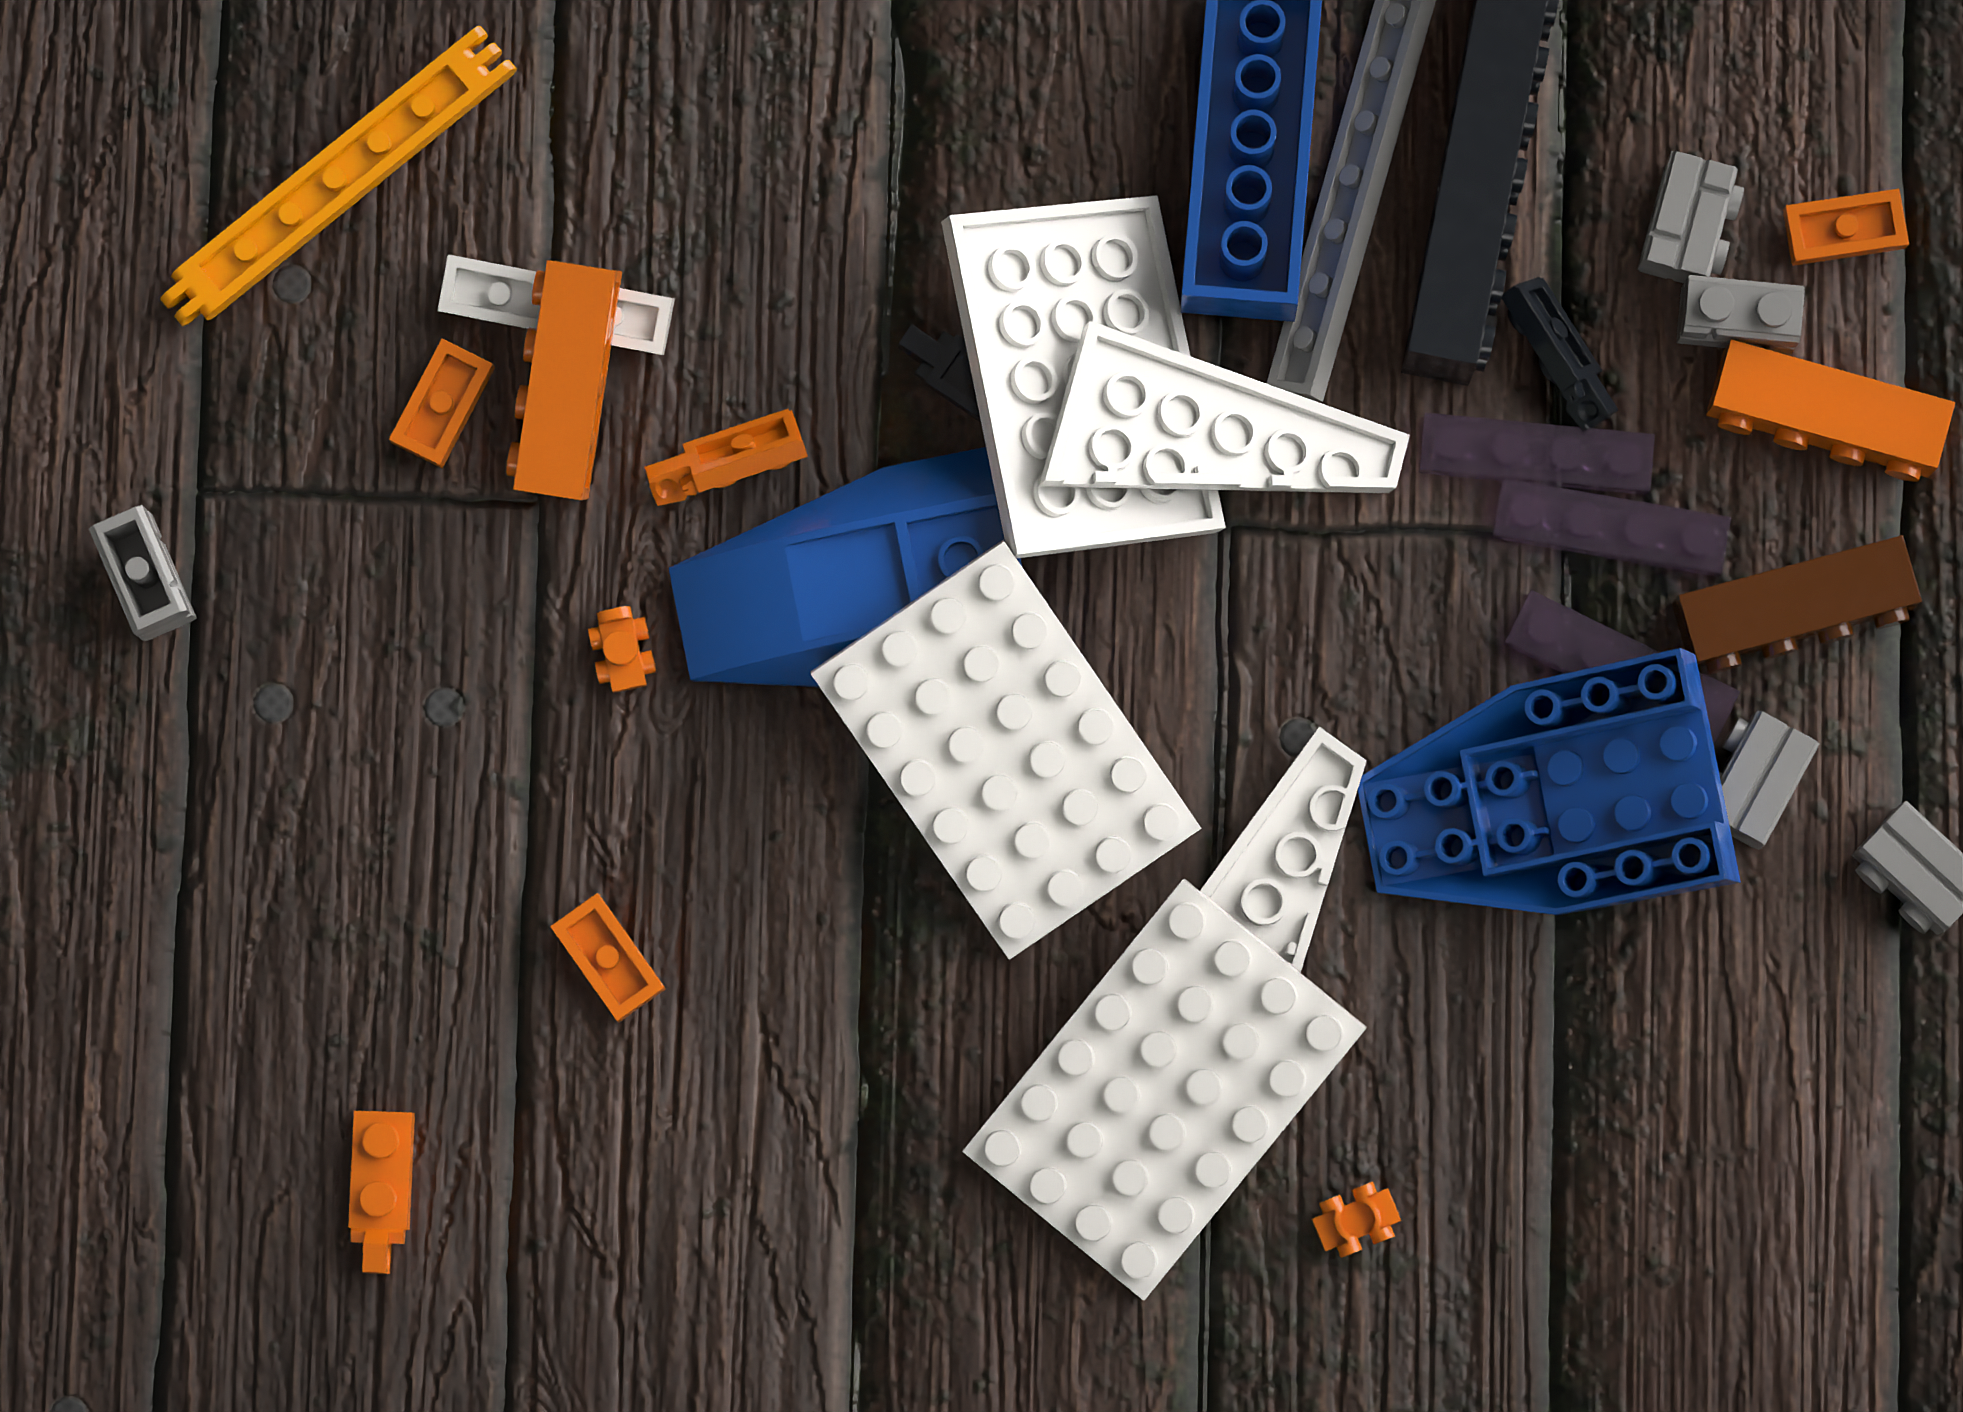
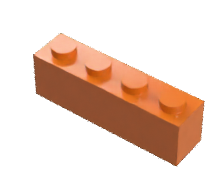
(566, 379)
(1829, 410)

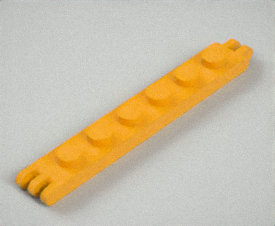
(337, 178)

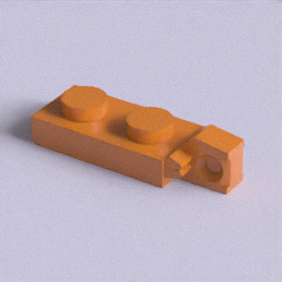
(727, 457)
(380, 1184)

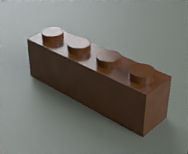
(1797, 603)

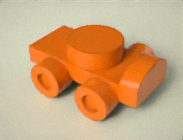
(619, 638)
(1344, 1224)

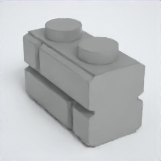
(1690, 217)
(1740, 310)
(142, 573)
(1762, 774)
(1916, 867)

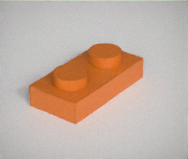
(1845, 227)
(442, 403)
(608, 957)

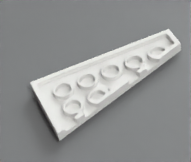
(1180, 423)
(1287, 852)

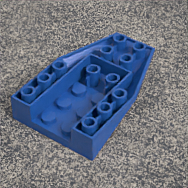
(1559, 795)

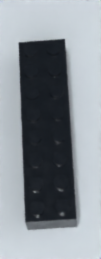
(1475, 187)

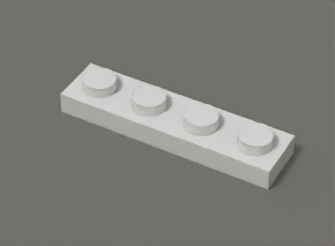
(505, 297)

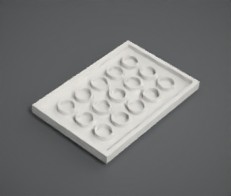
(1022, 299)
(1005, 749)
(1164, 1089)

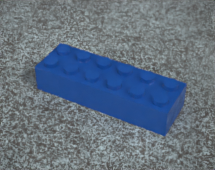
(1251, 158)

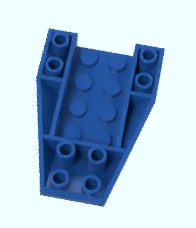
(832, 569)

